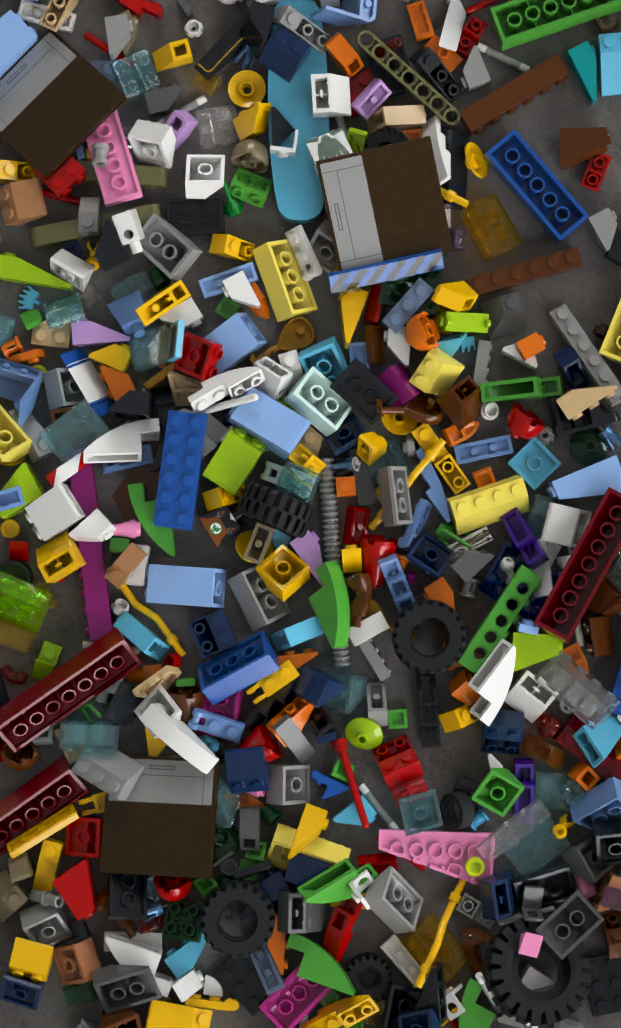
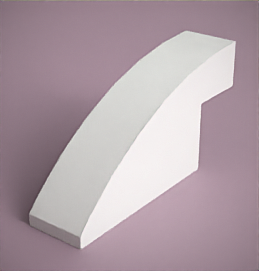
(123, 442)
(493, 682)
(179, 738)
(134, 952)

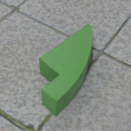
(522, 389)
(145, 512)
(332, 604)
(333, 883)
(320, 965)
(475, 1015)

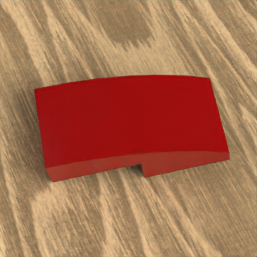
(470, 35)
(595, 172)

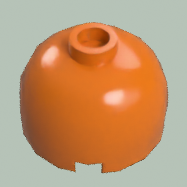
(422, 332)

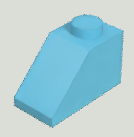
(350, 816)

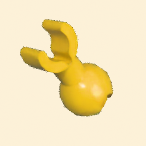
(91, 260)
(560, 830)

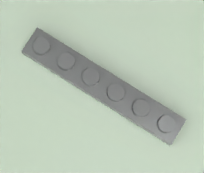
(584, 348)

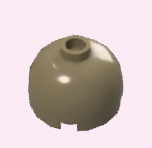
(251, 155)

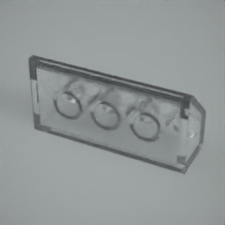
(577, 690)

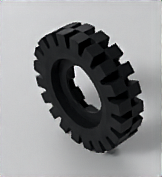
(520, 1001)

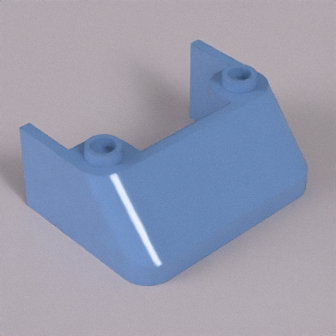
(352, 13)
(21, 385)

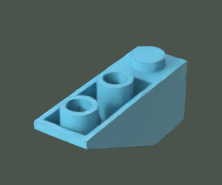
(183, 958)

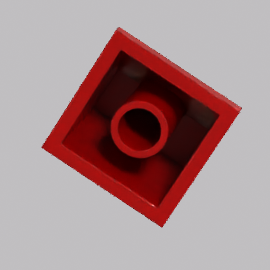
(78, 889)

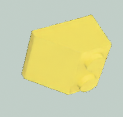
(436, 372)

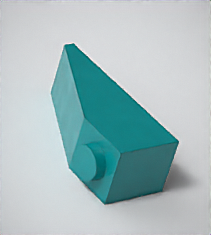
(584, 65)

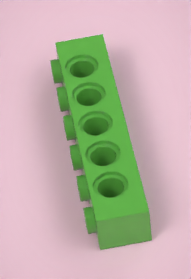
(533, 583)

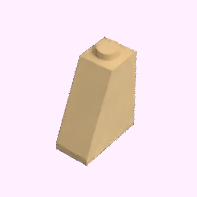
(397, 117)

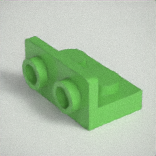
(250, 187)

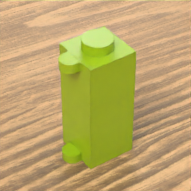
(463, 322)

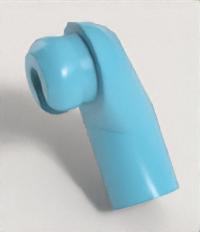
(211, 742)

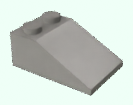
(168, 247)

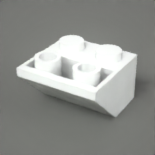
(330, 95)
(565, 524)
(528, 696)

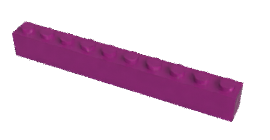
(95, 585)

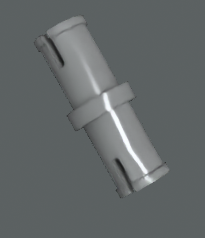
(46, 898)

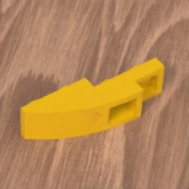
(444, 462)
(343, 1012)

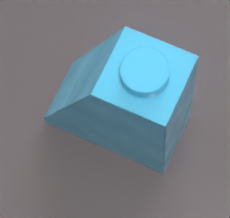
(296, 634)
(141, 636)
(600, 741)

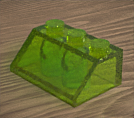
(23, 602)

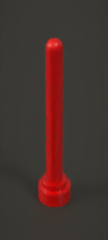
(340, 746)

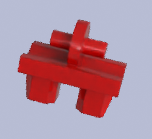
(409, 788)

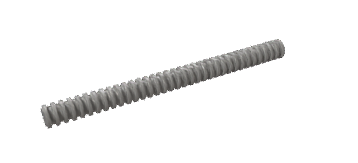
(331, 535)

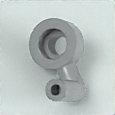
(409, 446)

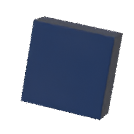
(328, 736)

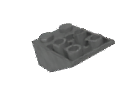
(299, 916)

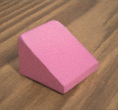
(530, 944)

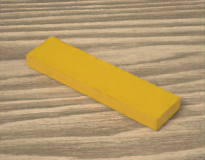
(42, 831)

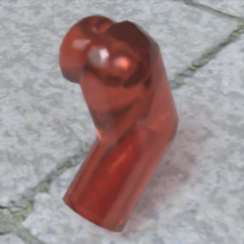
(392, 44)
(14, 678)
(152, 926)

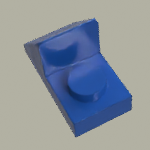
(333, 786)

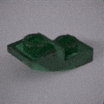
(80, 993)

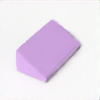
(371, 98)

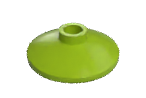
(364, 733)

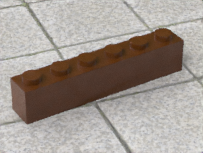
(513, 94)
(526, 272)

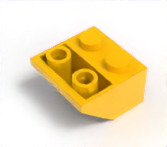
(59, 558)

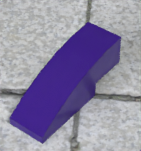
(524, 538)
(524, 772)

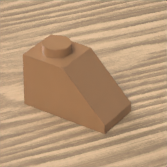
(125, 565)

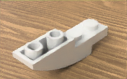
(228, 383)

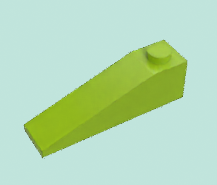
(19, 271)

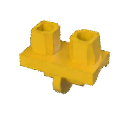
(305, 458)

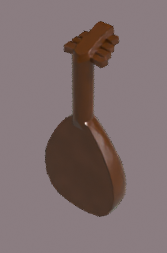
(421, 409)

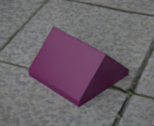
(397, 379)

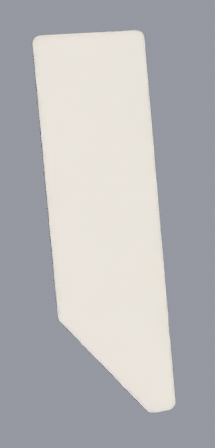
(453, 25)

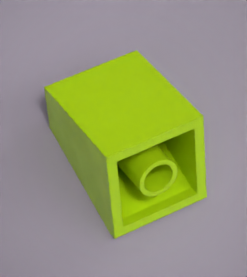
(234, 460)
(29, 485)
(533, 648)

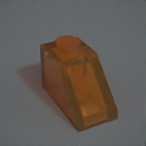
(543, 751)

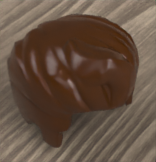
(22, 759)

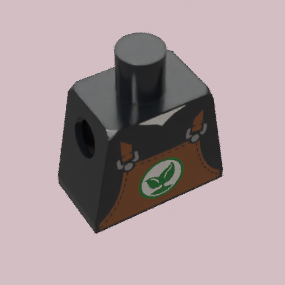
(221, 525)

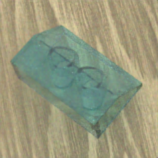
(88, 735)

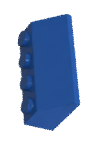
(237, 668)

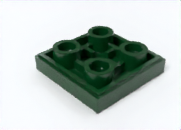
(183, 921)

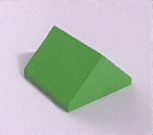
(498, 791)

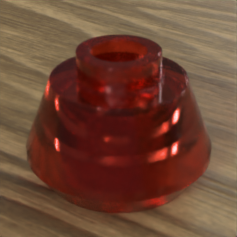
(548, 725)

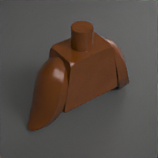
(606, 600)

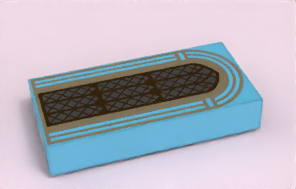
(176, 338)

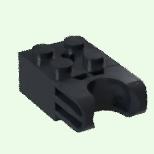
(590, 419)

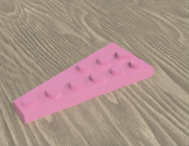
(437, 850)

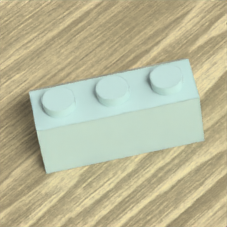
(318, 402)

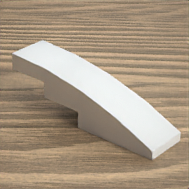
(441, 154)

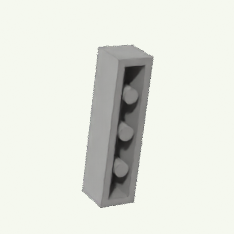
(482, 361)
(375, 660)

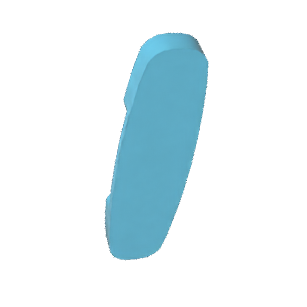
(295, 178)

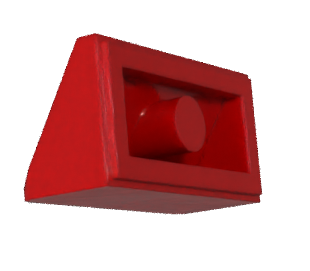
(373, 307)
(355, 524)
(378, 861)

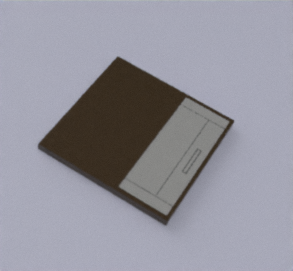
(53, 103)
(384, 203)
(164, 822)

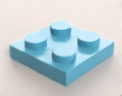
(534, 463)

